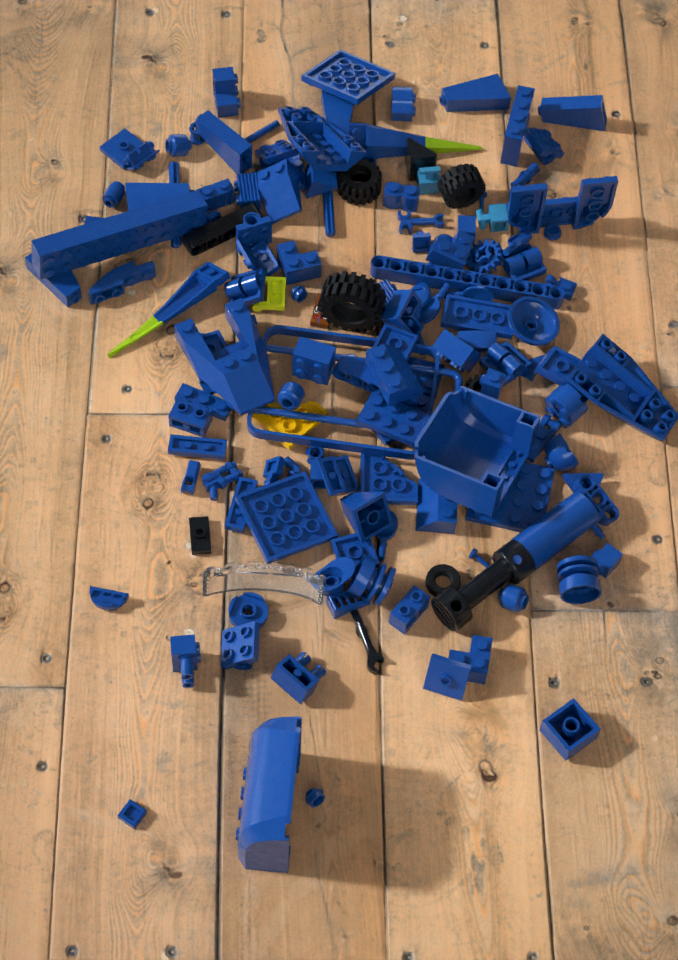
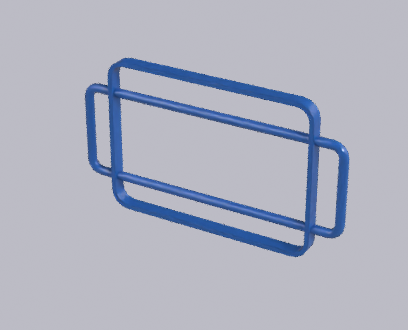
(335, 444)

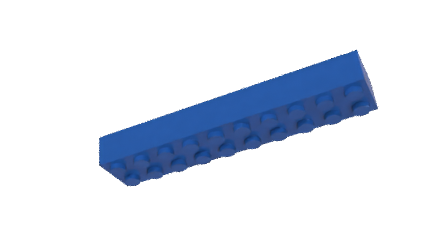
(118, 234)

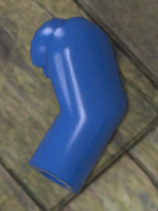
(293, 467)

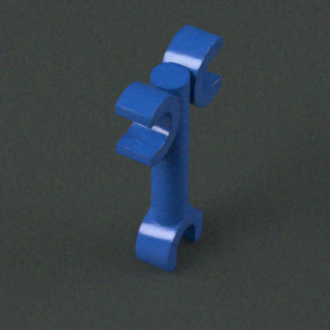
(407, 221)

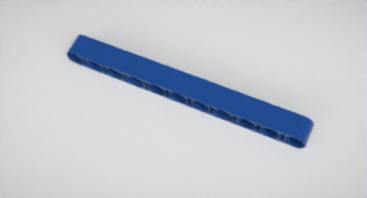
(436, 276)

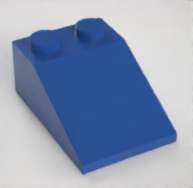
(280, 190)

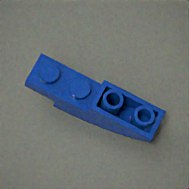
(114, 282)

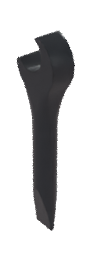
(372, 655)

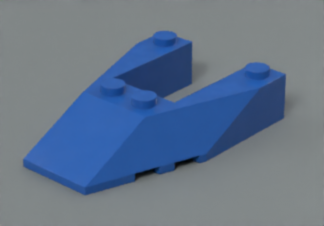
(234, 372)

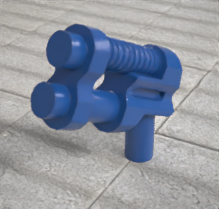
(214, 479)

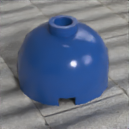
(559, 454)

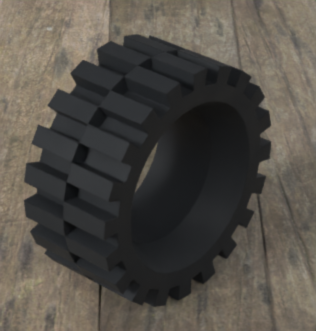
(366, 297)

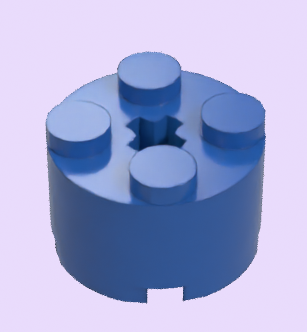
(565, 405)

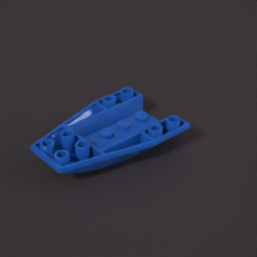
(320, 141)
(622, 389)

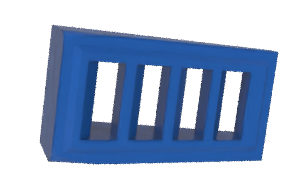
(344, 609)

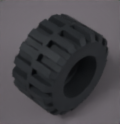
(461, 186)
(360, 192)

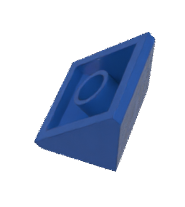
(319, 181)

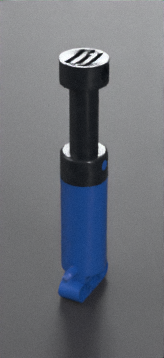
(530, 550)

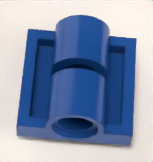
(542, 145)
(275, 153)
(254, 229)
(524, 263)
(248, 286)
(505, 360)
(240, 646)

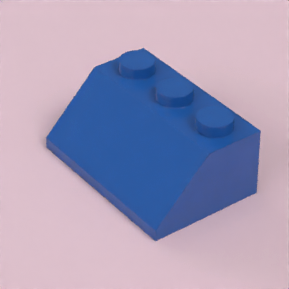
(392, 374)
(435, 511)

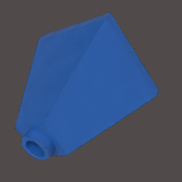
(367, 513)

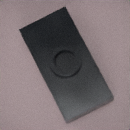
(200, 535)

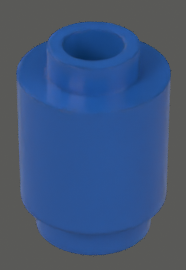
(114, 194)

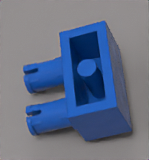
(185, 656)
(295, 678)

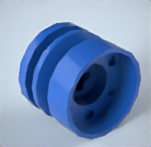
(578, 579)
(371, 580)

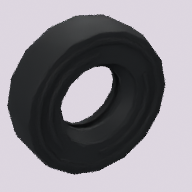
(442, 570)

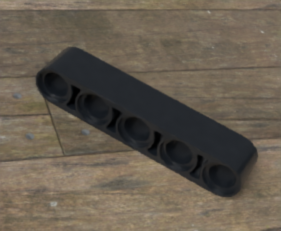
(217, 231)

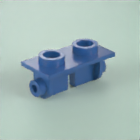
(135, 160)

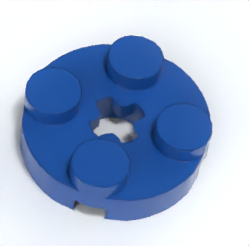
(246, 601)

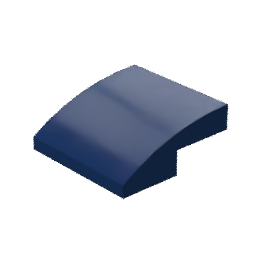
(338, 475)

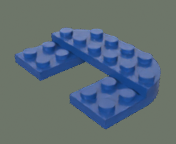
(531, 210)

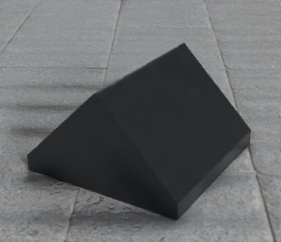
(417, 157)

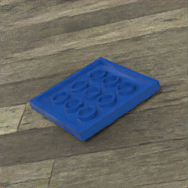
(348, 77)
(524, 501)
(286, 517)

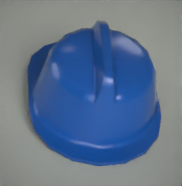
(336, 574)

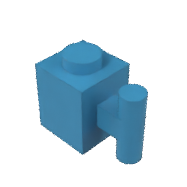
(428, 179)
(495, 217)

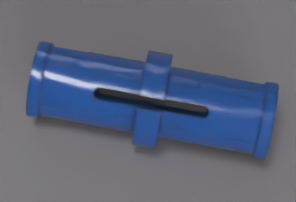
(526, 176)

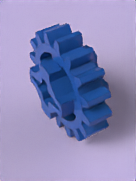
(485, 257)

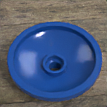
(538, 316)

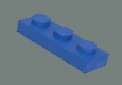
(216, 404)
(197, 447)
(235, 519)

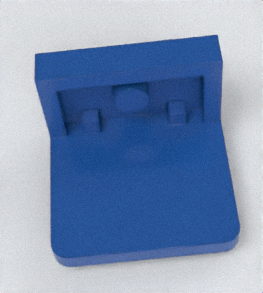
(259, 256)

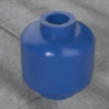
(178, 145)
(291, 396)
(513, 598)

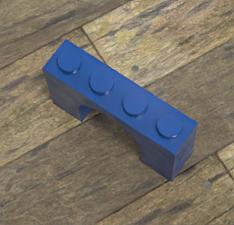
(516, 126)

